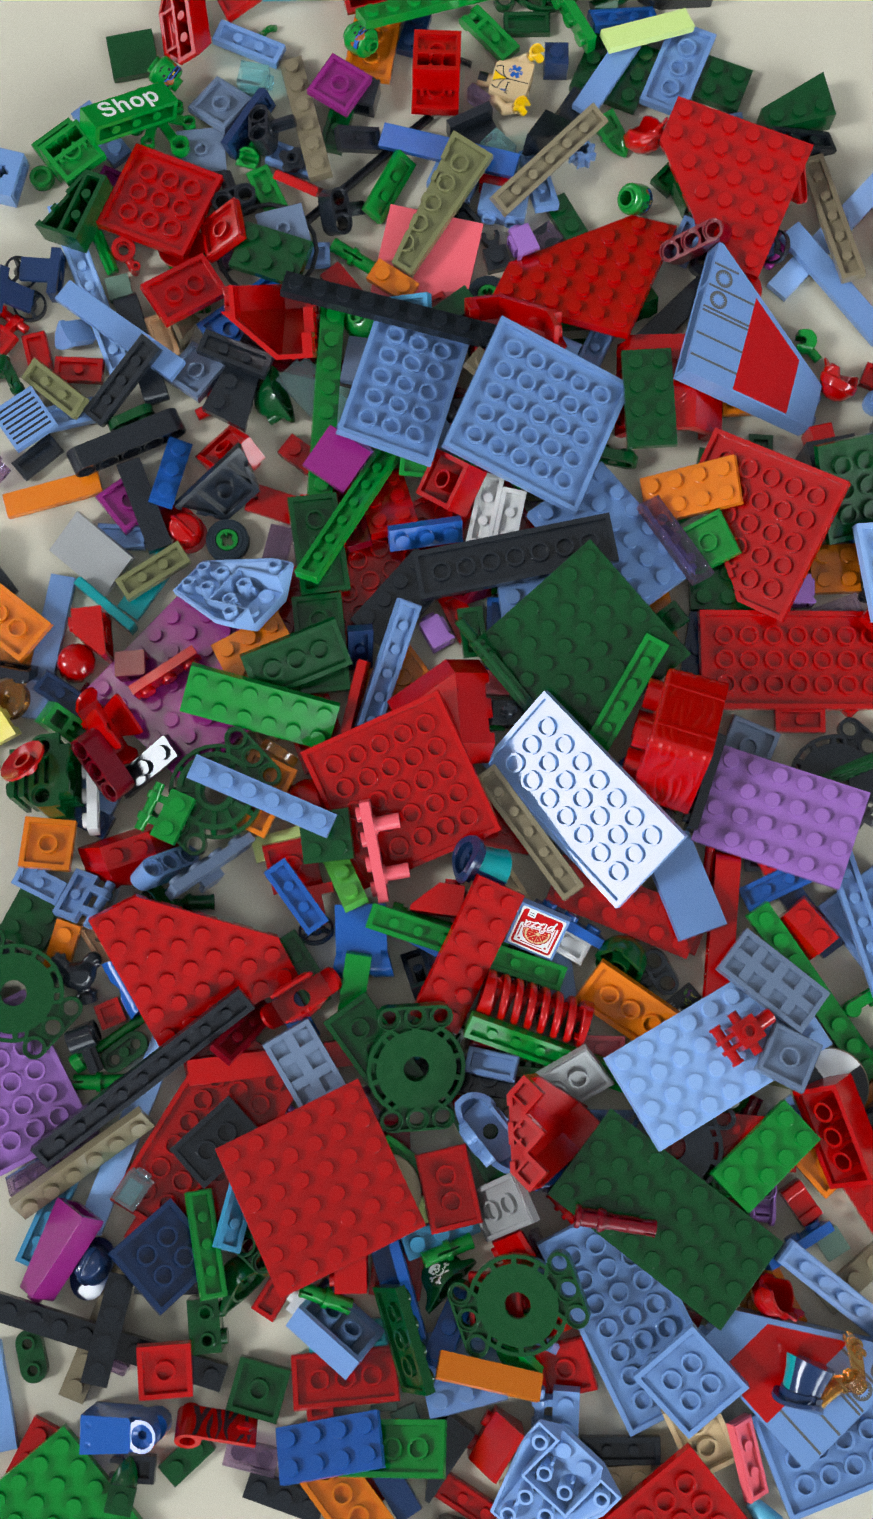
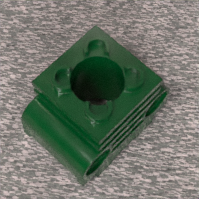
(54, 785)

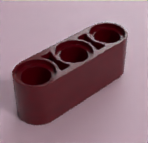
(684, 241)
(102, 764)

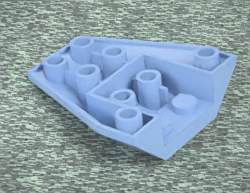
(238, 590)
(555, 1478)

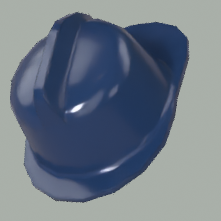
(92, 1270)

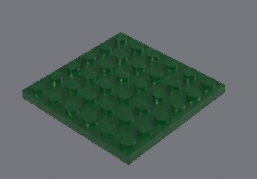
(579, 634)

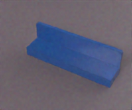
(393, 1269)

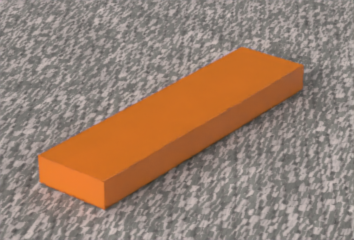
(51, 494)
(489, 1376)

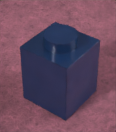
(556, 60)

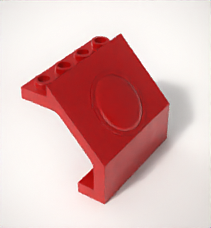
(693, 408)

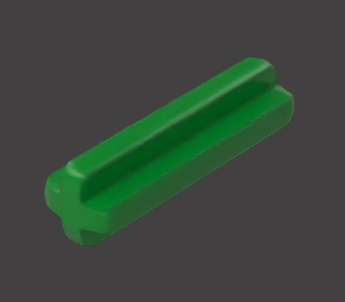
(105, 253)

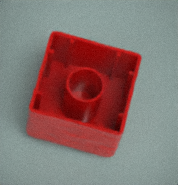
(675, 737)

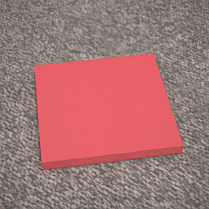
(449, 261)

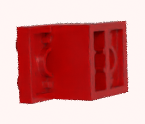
(436, 72)

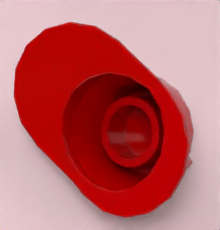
(185, 528)

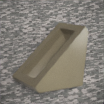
(184, 330)

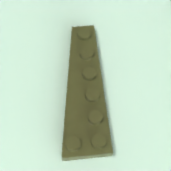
(450, 185)

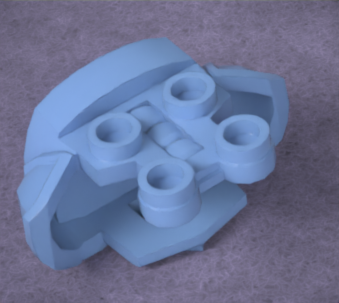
(473, 1113)

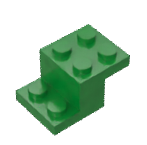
(68, 151)

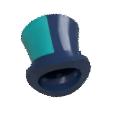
(473, 857)
(803, 1384)

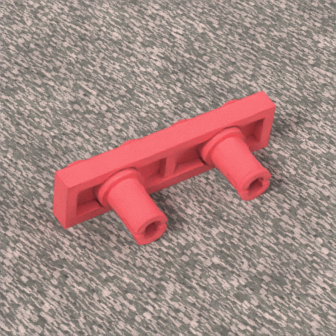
(381, 873)

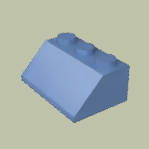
(335, 1336)

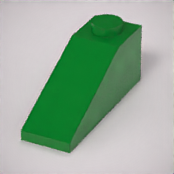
(59, 719)

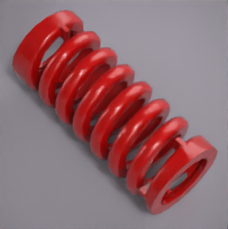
(494, 986)

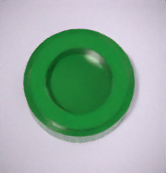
(42, 178)

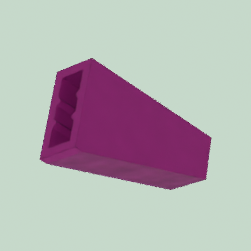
(60, 1248)

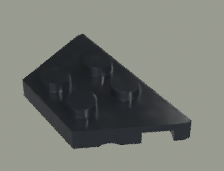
(223, 487)

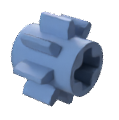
(582, 156)

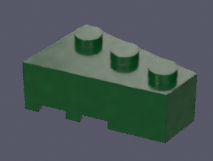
(801, 108)
(75, 216)

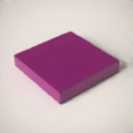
(339, 85)
(336, 459)
(117, 505)

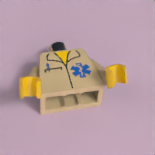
(512, 82)

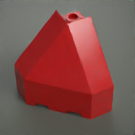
(534, 317)
(274, 322)
(464, 694)
(544, 1130)

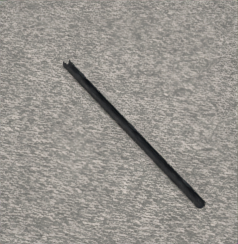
(369, 167)

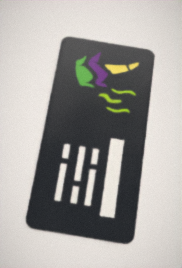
(684, 997)

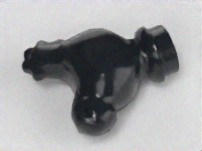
(80, 974)

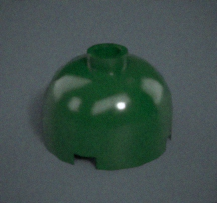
(624, 954)

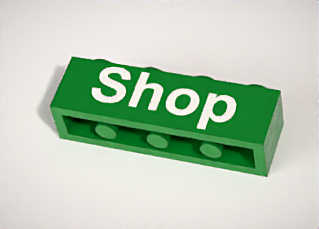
(128, 113)

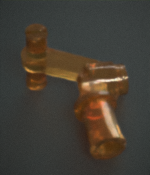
(853, 1378)

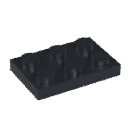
(198, 1146)

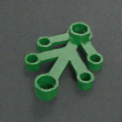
(178, 143)

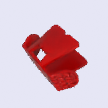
(116, 716)
(285, 1009)

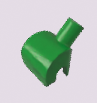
(249, 157)
(809, 340)

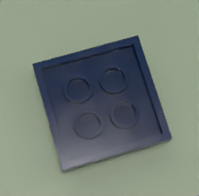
(159, 1257)

